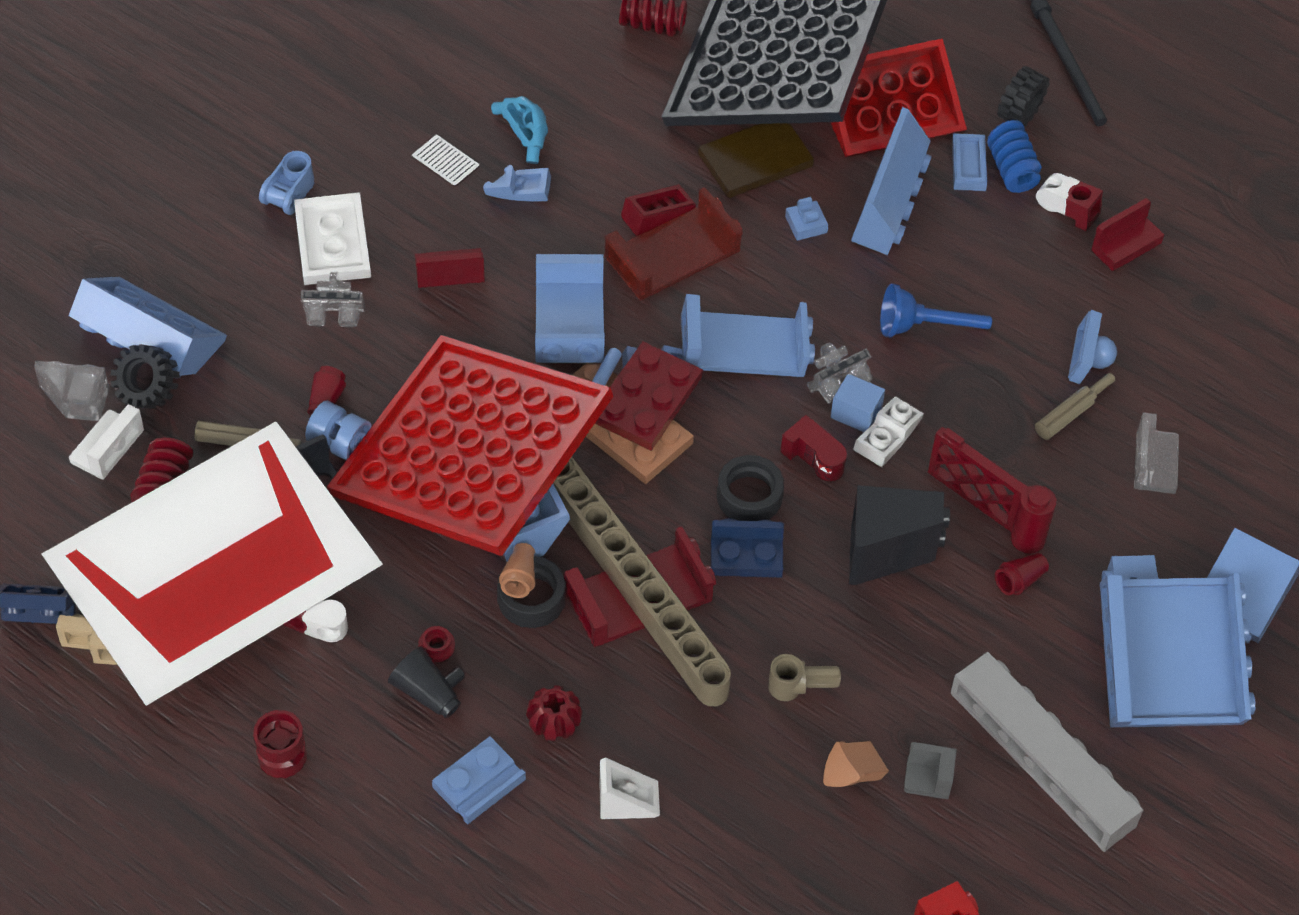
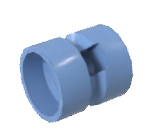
(341, 430)

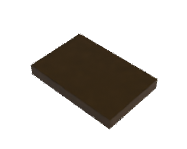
(755, 157)

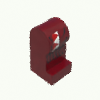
(815, 448)

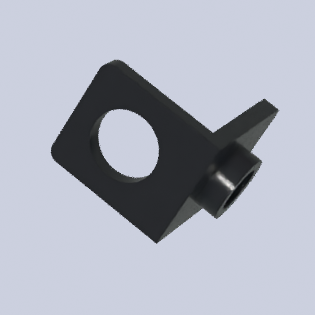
(317, 456)

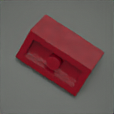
(1126, 236)
(449, 267)

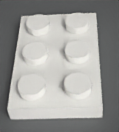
(332, 237)

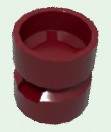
(280, 743)

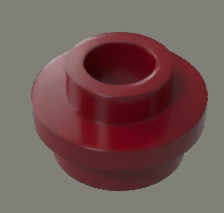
(441, 636)

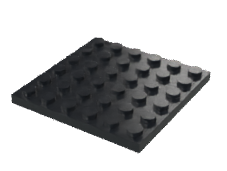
(773, 62)

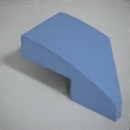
(521, 185)

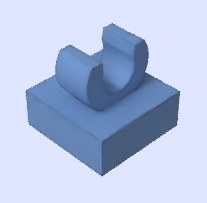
(806, 219)

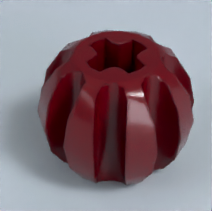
(554, 713)

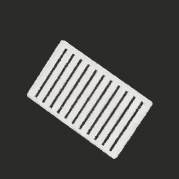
(445, 160)

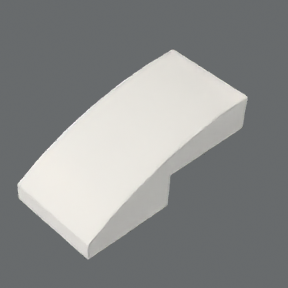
(889, 432)

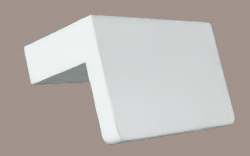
(108, 441)

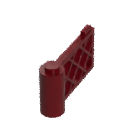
(1027, 511)

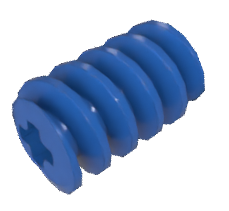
(1014, 156)

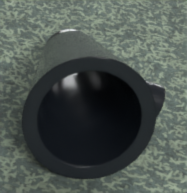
(424, 682)

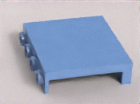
(1176, 651)

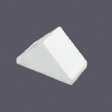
(626, 792)

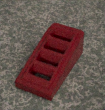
(640, 219)

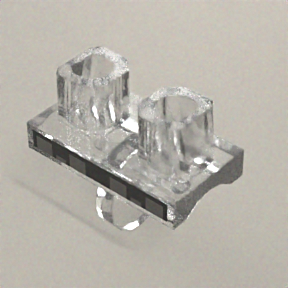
(333, 296)
(828, 380)

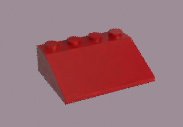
(898, 78)

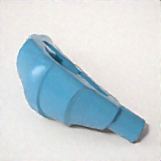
(527, 123)

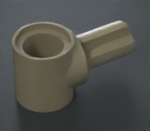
(802, 676)

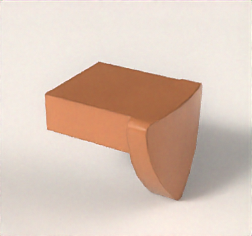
(853, 764)

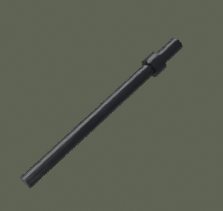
(1042, 12)

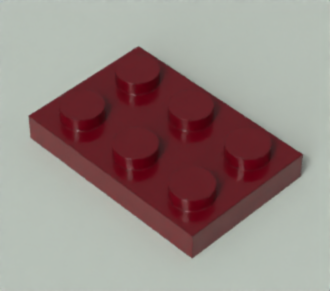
(648, 395)

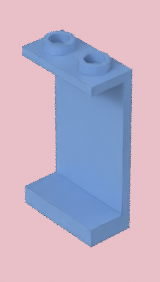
(569, 308)
(746, 341)

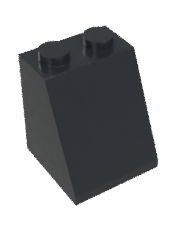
(894, 531)

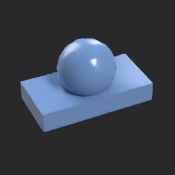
(1090, 348)

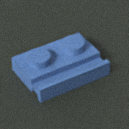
(478, 780)

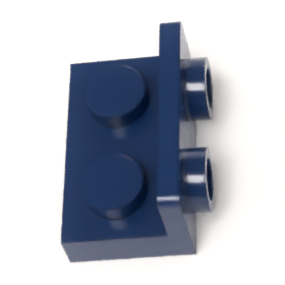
(747, 548)
(35, 603)

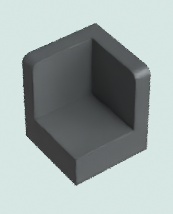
(930, 770)

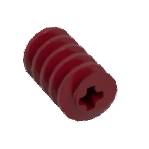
(654, 14)
(164, 462)

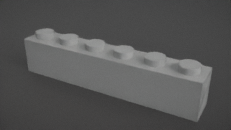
(1047, 751)

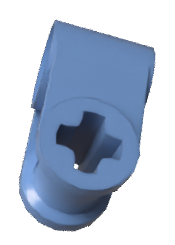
(288, 182)

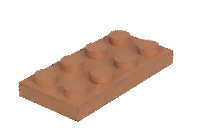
(633, 457)

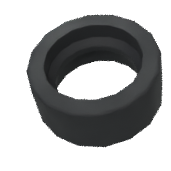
(754, 467)
(540, 614)

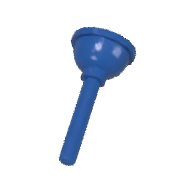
(901, 312)

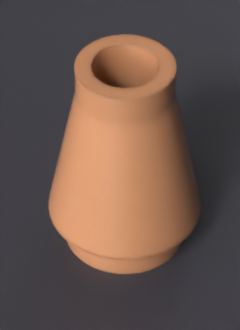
(519, 574)

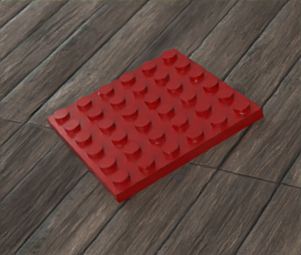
(471, 444)

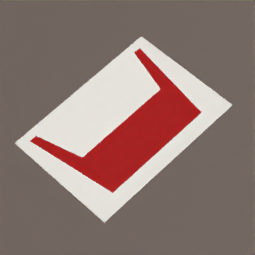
(211, 562)

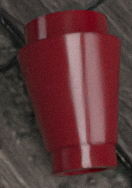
(326, 386)
(1019, 574)

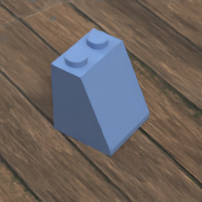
(1263, 571)

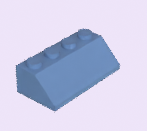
(893, 186)
(137, 317)

